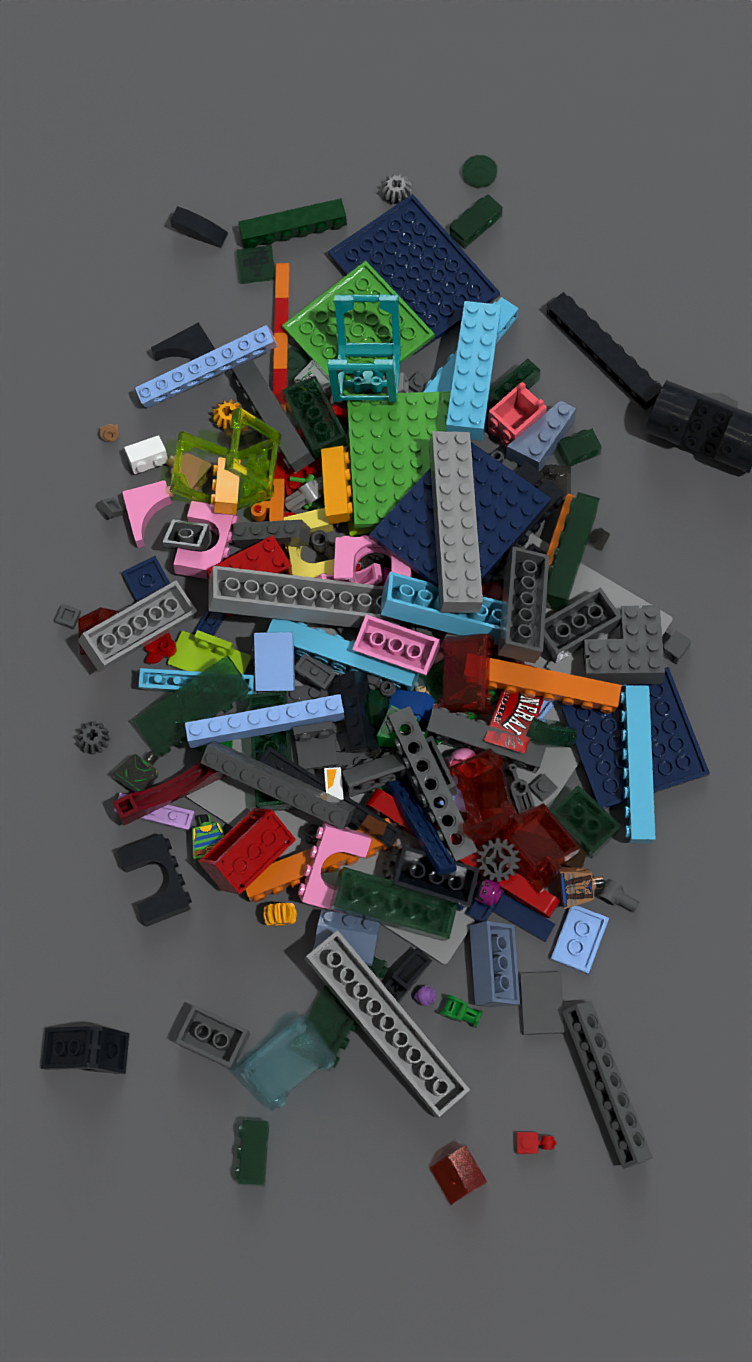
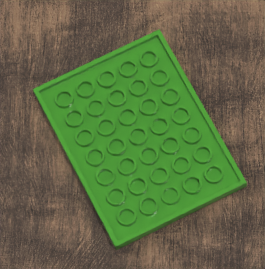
(390, 449)

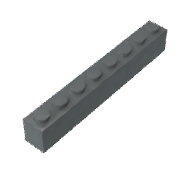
(272, 414)
(278, 784)

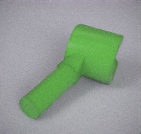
(310, 477)

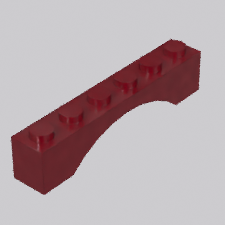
(147, 801)

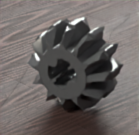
(88, 733)

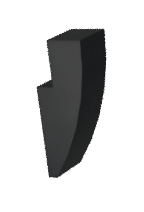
(198, 227)
(407, 974)

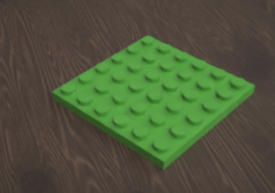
(316, 326)

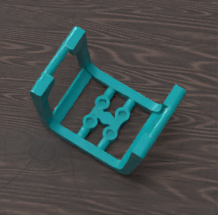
(366, 374)

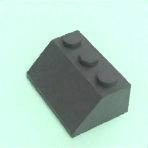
(373, 774)

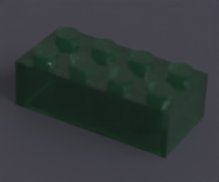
(314, 416)

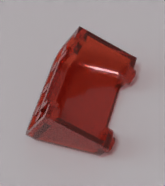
(467, 674)
(484, 795)

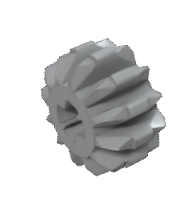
(396, 188)

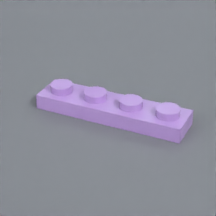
(169, 816)

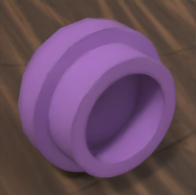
(425, 995)

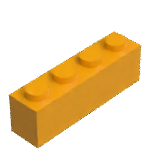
(336, 484)

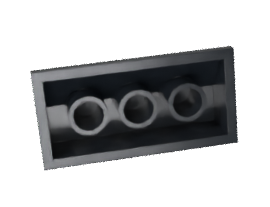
(416, 873)

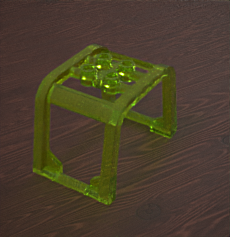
(253, 473)

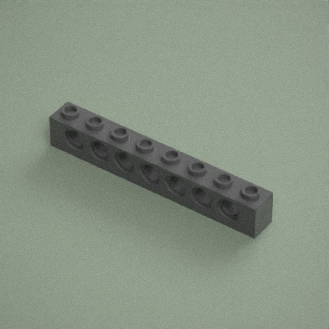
(406, 718)
(607, 1084)

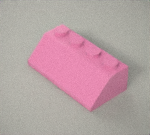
(396, 645)

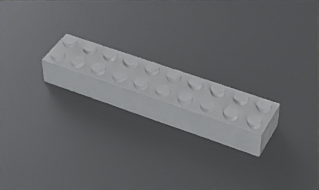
(455, 522)
(294, 597)
(387, 1024)

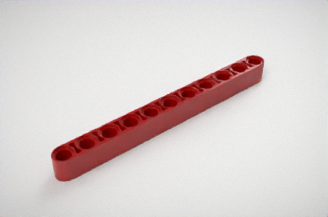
(516, 887)

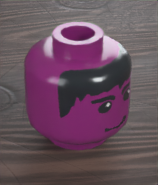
(487, 891)

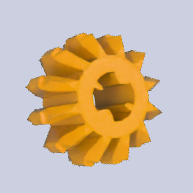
(221, 413)
(280, 914)

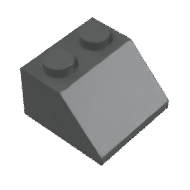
(187, 536)

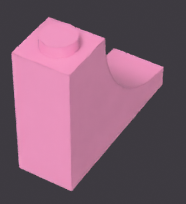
(143, 504)

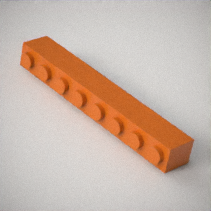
(554, 686)
(291, 870)

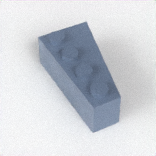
(542, 437)

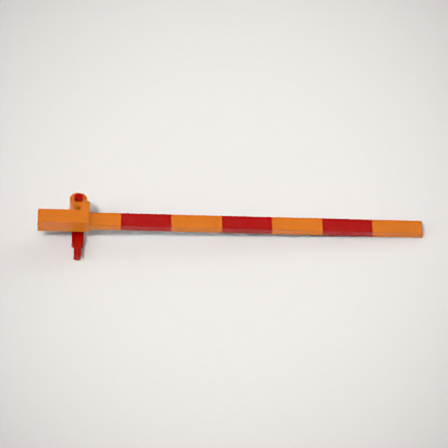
(274, 509)

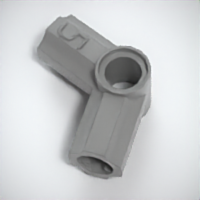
(305, 495)

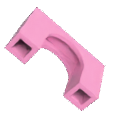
(351, 549)
(194, 562)
(330, 841)

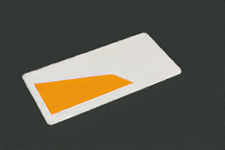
(333, 782)

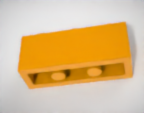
(225, 488)

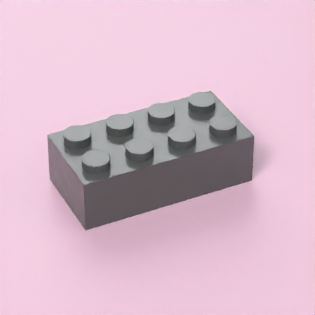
(584, 619)

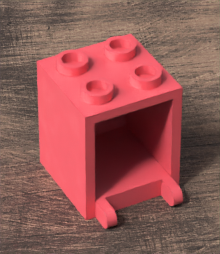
(515, 414)

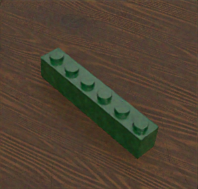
(292, 223)

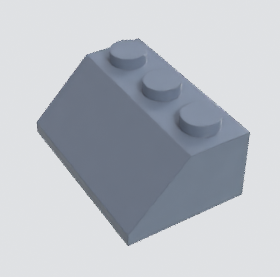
(357, 931)

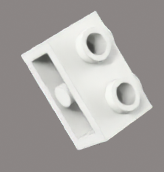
(146, 454)

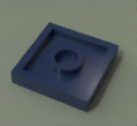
(145, 578)

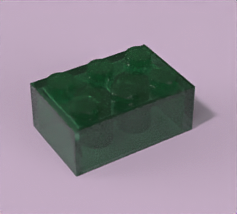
(586, 821)

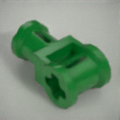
(460, 1011)

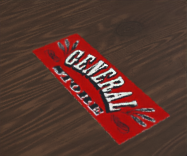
(514, 716)

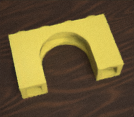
(316, 521)

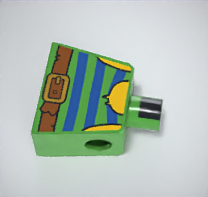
(205, 836)

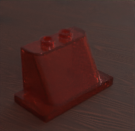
(541, 845)

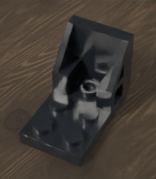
(85, 1049)

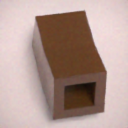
(374, 826)

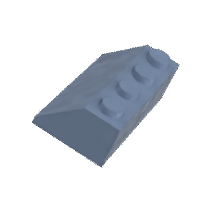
(494, 964)

